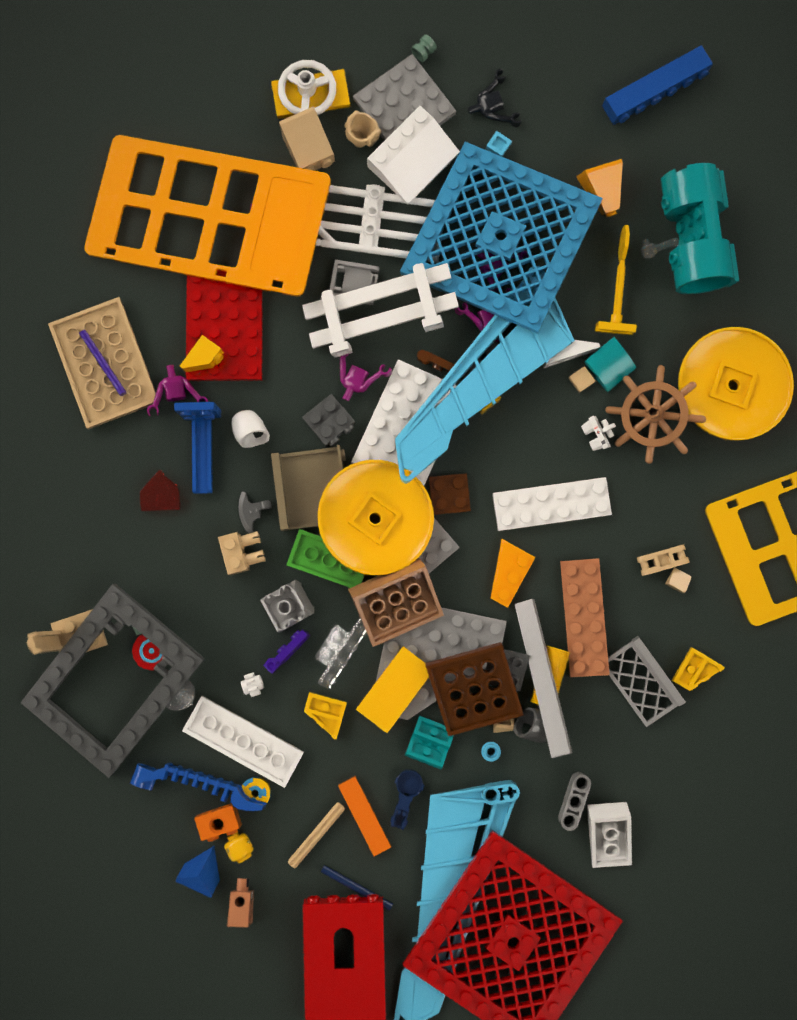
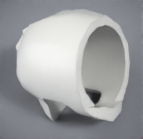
(244, 425)

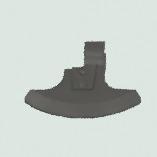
(251, 511)

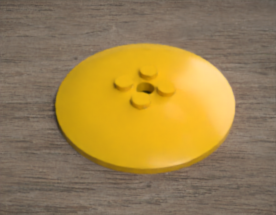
(761, 377)
(375, 489)

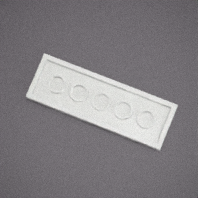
(552, 504)
(243, 741)

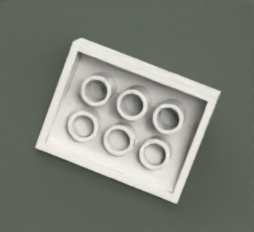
(412, 155)

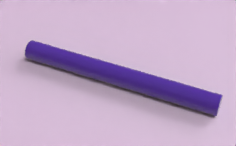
(102, 362)

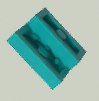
(610, 364)
(429, 743)

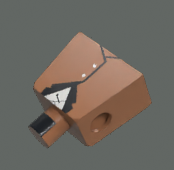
(241, 914)

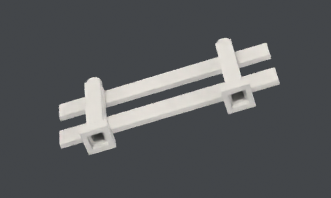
(427, 308)

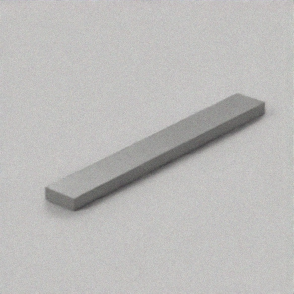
(543, 679)

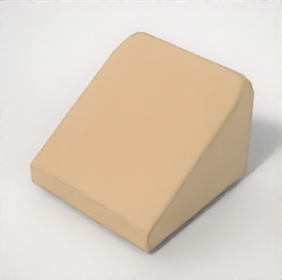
(678, 580)

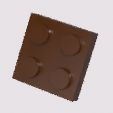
(449, 494)

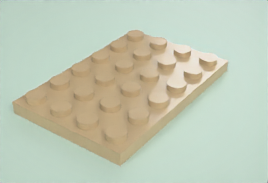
(116, 341)

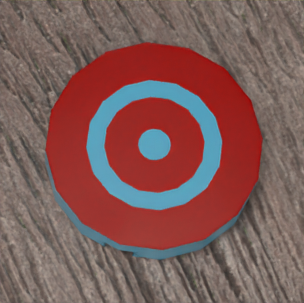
(146, 653)

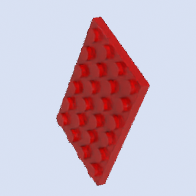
(230, 319)

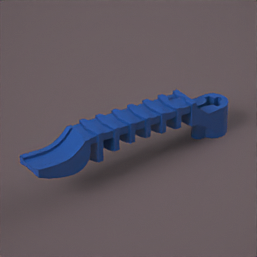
(145, 778)

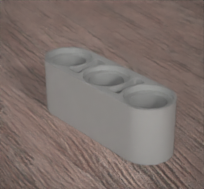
(576, 810)

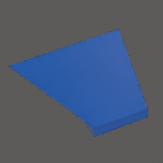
(201, 873)

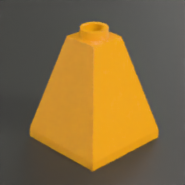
(605, 183)

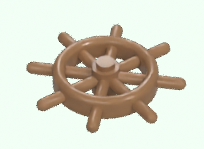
(655, 414)

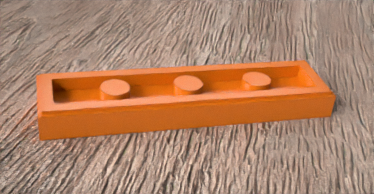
(364, 816)

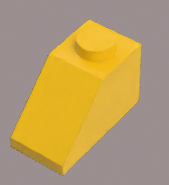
(202, 356)

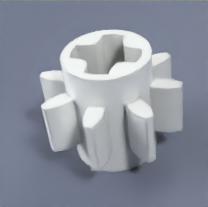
(252, 684)

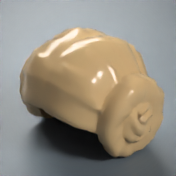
(362, 129)

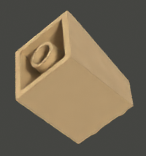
(307, 140)

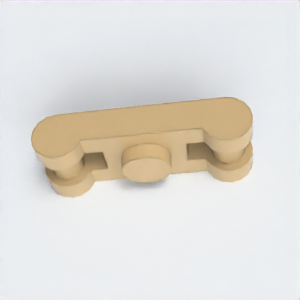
(663, 560)

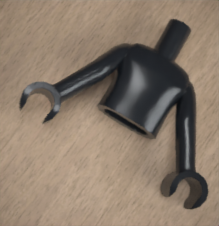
(492, 102)

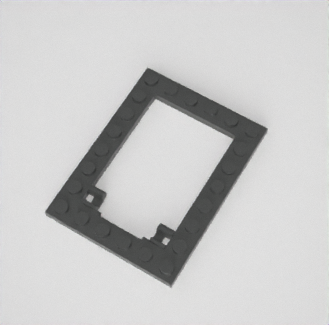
(175, 652)

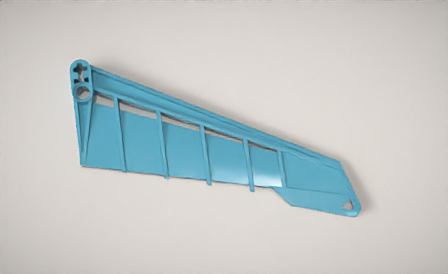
(512, 360)
(448, 850)

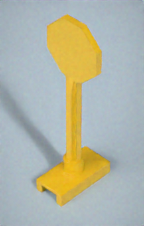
(615, 325)

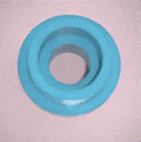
(497, 751)

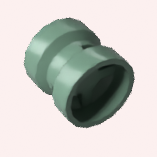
(424, 48)

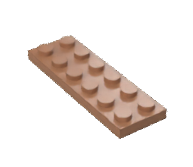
(584, 618)

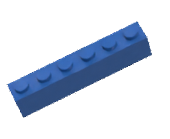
(657, 85)

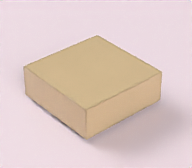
(582, 379)

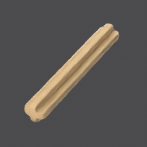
(316, 835)

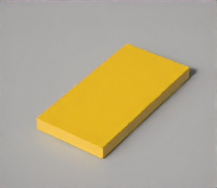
(340, 101)
(394, 690)

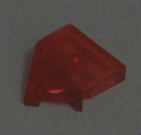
(160, 494)

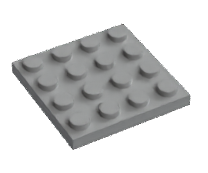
(400, 93)

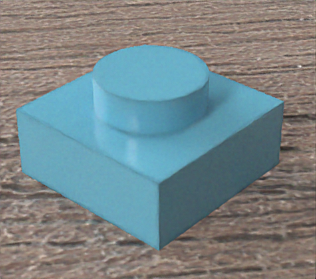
(498, 144)

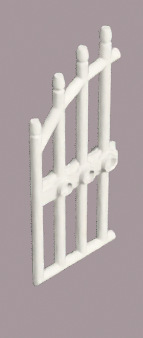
(371, 220)

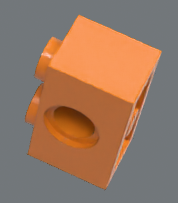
(207, 827)

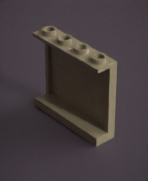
(301, 482)

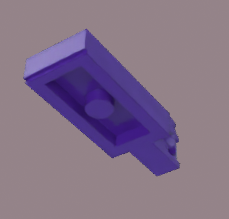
(287, 651)

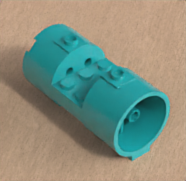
(694, 201)

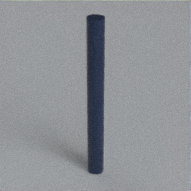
(352, 885)

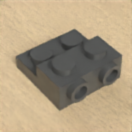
(329, 421)

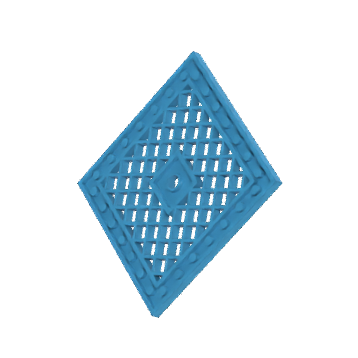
(517, 176)

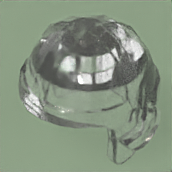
(183, 698)

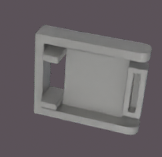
(355, 276)

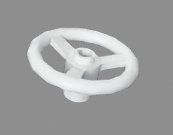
(307, 85)

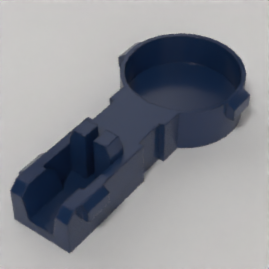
(408, 782)

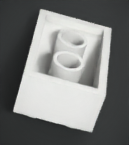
(610, 834)

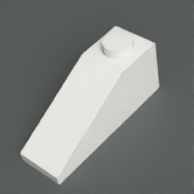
(574, 350)

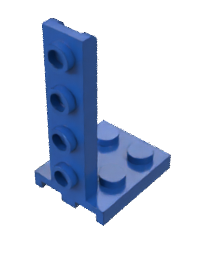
(201, 415)

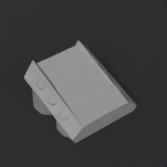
(287, 605)

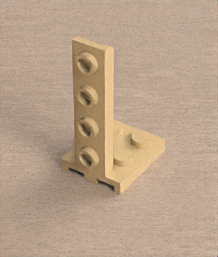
(61, 633)

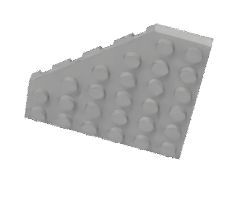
(439, 639)

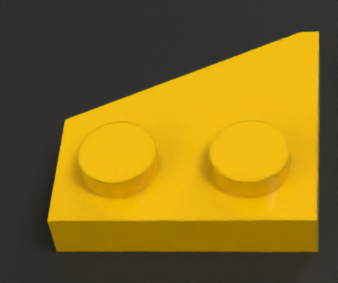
(695, 669)
(326, 712)

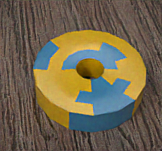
(260, 785)

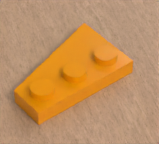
(510, 572)

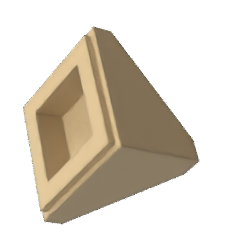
(504, 726)

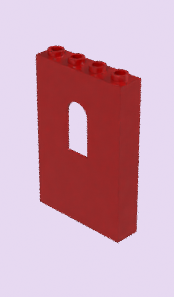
(344, 992)

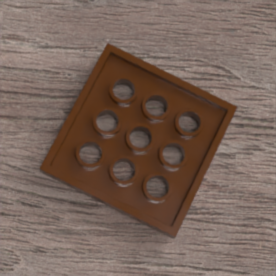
(473, 718)

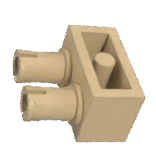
(234, 555)

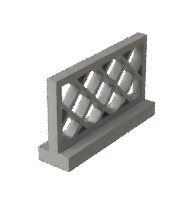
(658, 674)

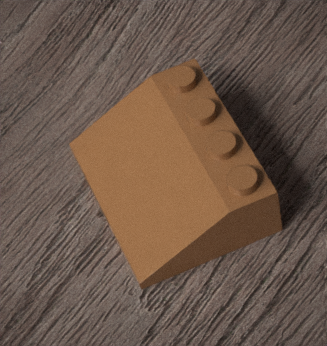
(396, 602)

